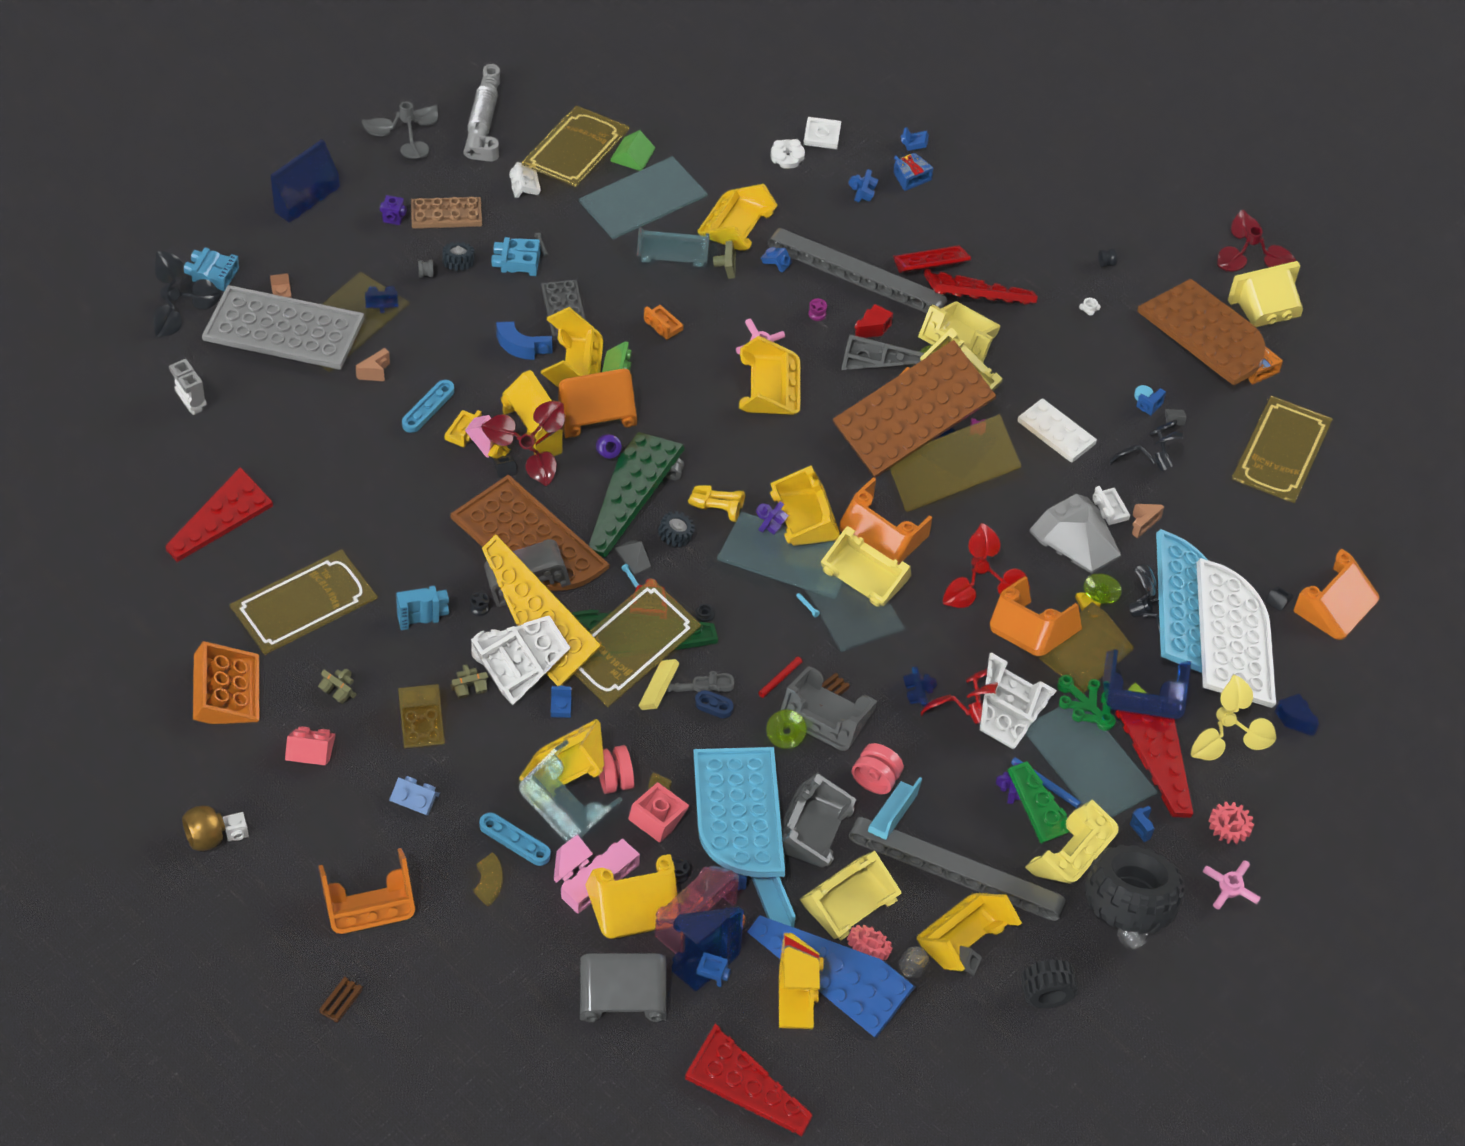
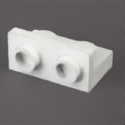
(524, 180)

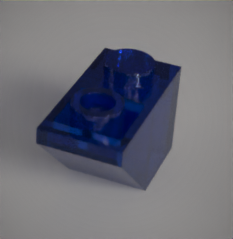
(1296, 715)

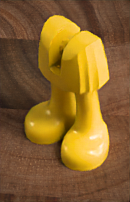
(705, 498)

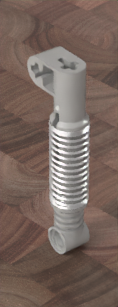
(477, 144)

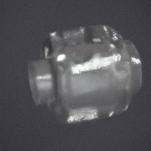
(1131, 939)
(913, 962)

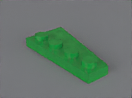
(1042, 810)

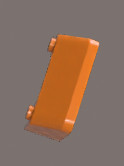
(878, 532)
(1030, 630)
(371, 907)

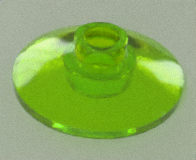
(1102, 588)
(782, 720)

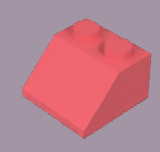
(658, 812)

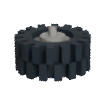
(458, 255)
(676, 528)

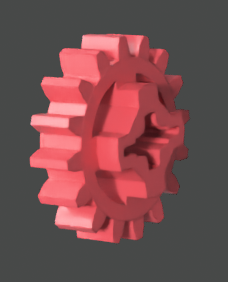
(1238, 829)
(869, 942)

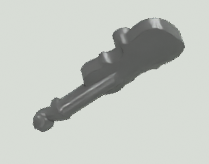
(715, 681)

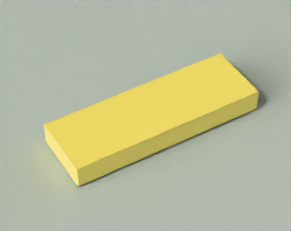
(659, 684)

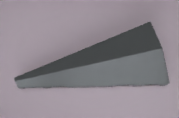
(870, 353)

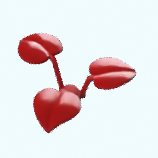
(981, 544)
(975, 708)

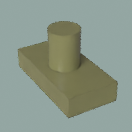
(727, 260)

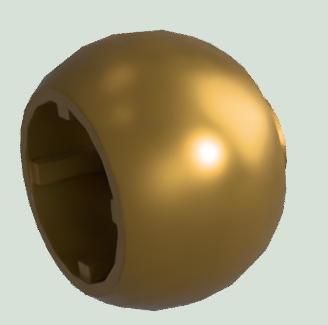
(203, 827)

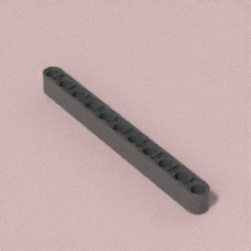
(857, 271)
(960, 870)

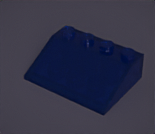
(304, 181)

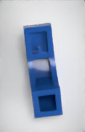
(521, 345)

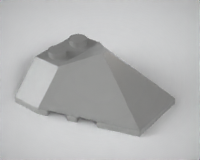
(1077, 532)

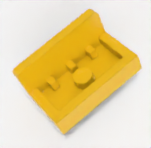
(456, 433)

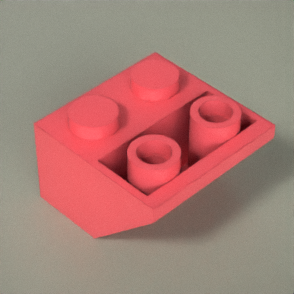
(309, 746)

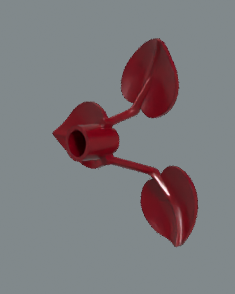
(1245, 226)
(550, 417)

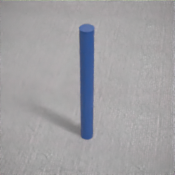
(1054, 788)

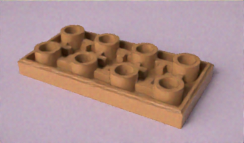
(446, 212)

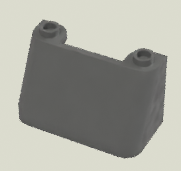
(542, 559)
(837, 720)
(814, 820)
(623, 985)

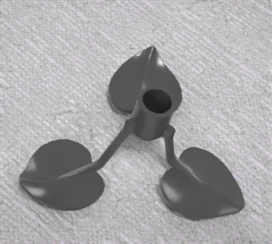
(423, 116)

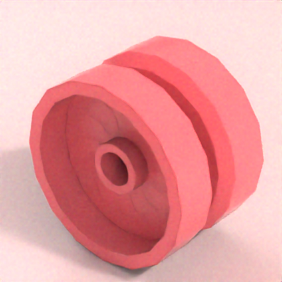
(877, 768)
(616, 770)

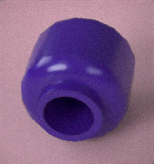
(608, 446)

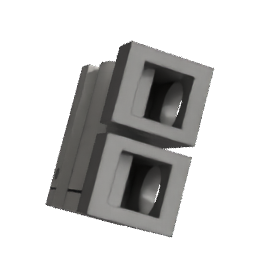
(188, 386)

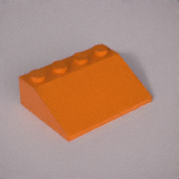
(225, 685)

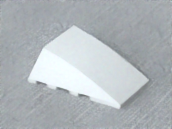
(521, 655)
(1014, 705)

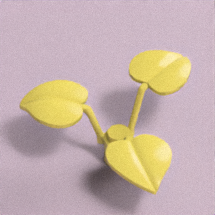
(1234, 696)

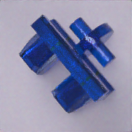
(381, 299)
(919, 694)

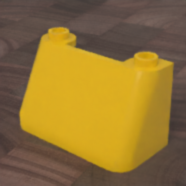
(807, 506)

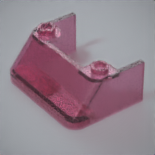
(698, 896)

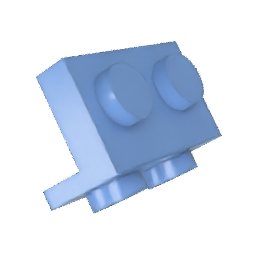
(413, 795)

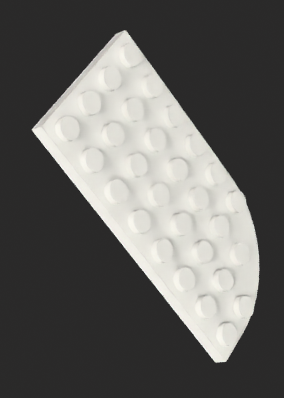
(1234, 632)

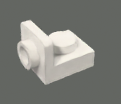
(235, 826)

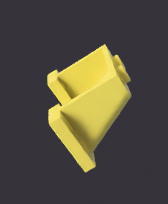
(1268, 294)
(970, 326)

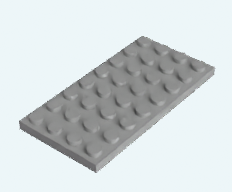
(283, 327)

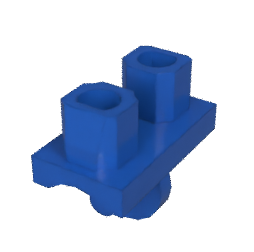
(862, 185)

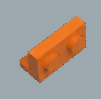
(662, 321)

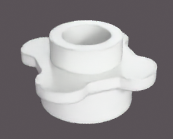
(1090, 306)

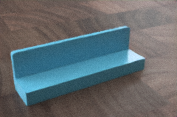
(894, 809)
(774, 899)

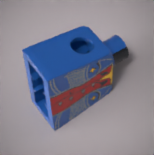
(911, 170)

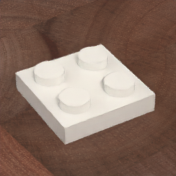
(822, 132)

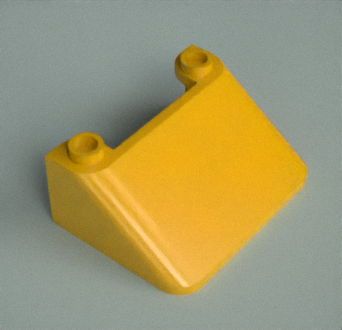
(737, 215)
(773, 378)
(579, 757)
(631, 903)

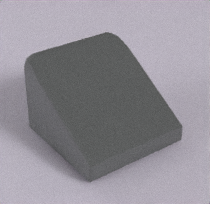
(1171, 414)
(969, 959)

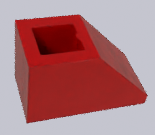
(874, 323)

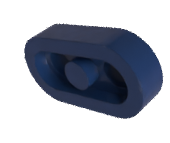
(714, 704)

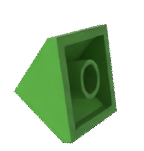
(634, 151)

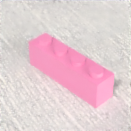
(619, 859)

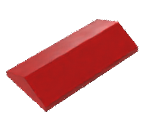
(931, 258)

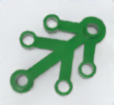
(1103, 718)

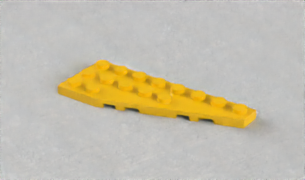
(532, 600)

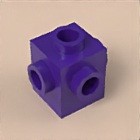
(393, 210)

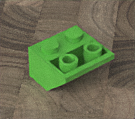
(618, 358)

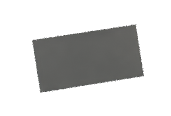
(560, 296)

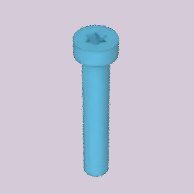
(626, 568)
(815, 613)

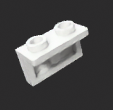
(1110, 505)

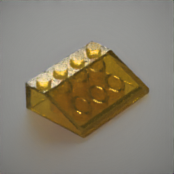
(1085, 652)

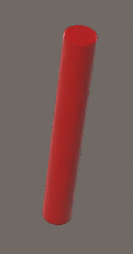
(780, 676)

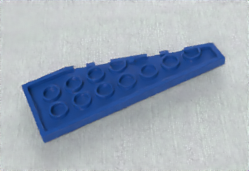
(850, 979)

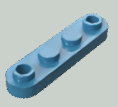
(428, 406)
(515, 839)

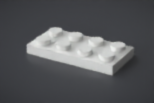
(1057, 430)

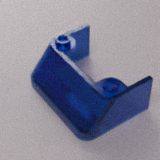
(1169, 704)

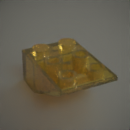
(421, 716)

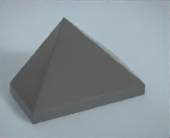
(635, 556)

